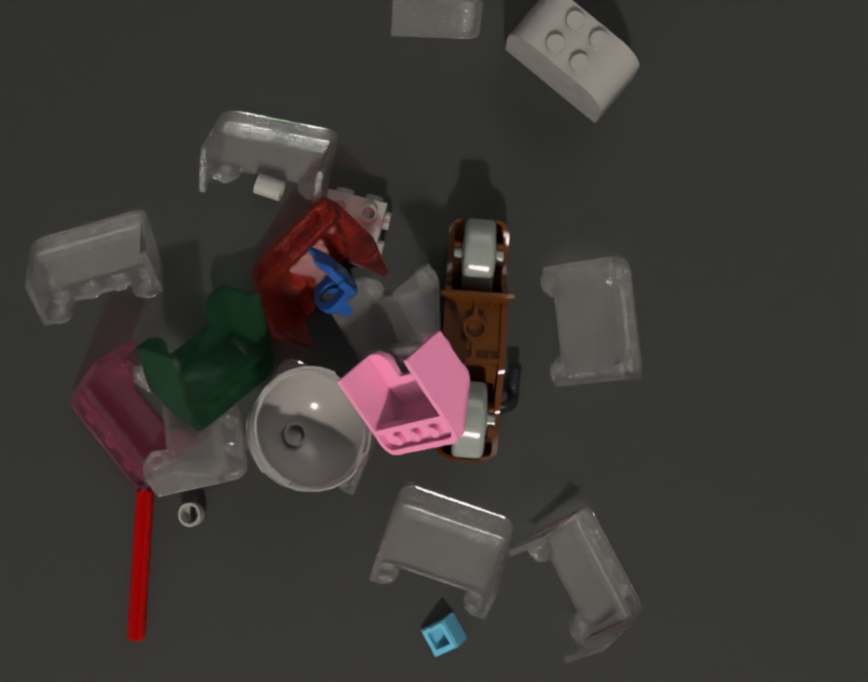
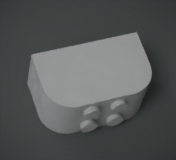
(573, 55)

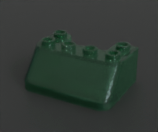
(216, 364)

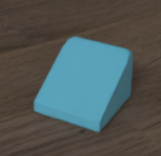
(444, 634)

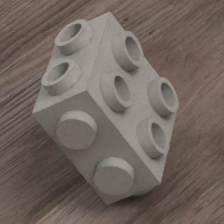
(367, 211)

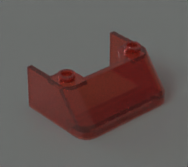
(287, 270)

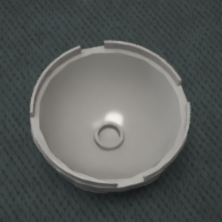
(306, 431)

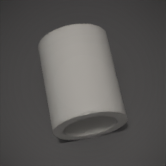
(269, 187)

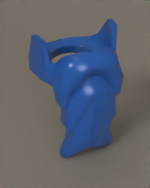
(337, 282)

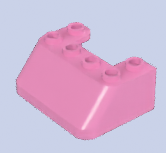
(413, 407)

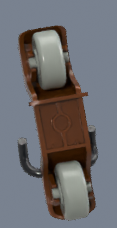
(477, 331)

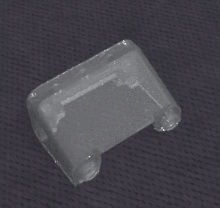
(594, 321)

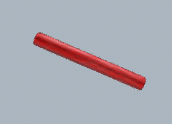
(140, 565)

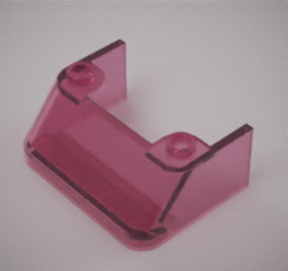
(118, 414)

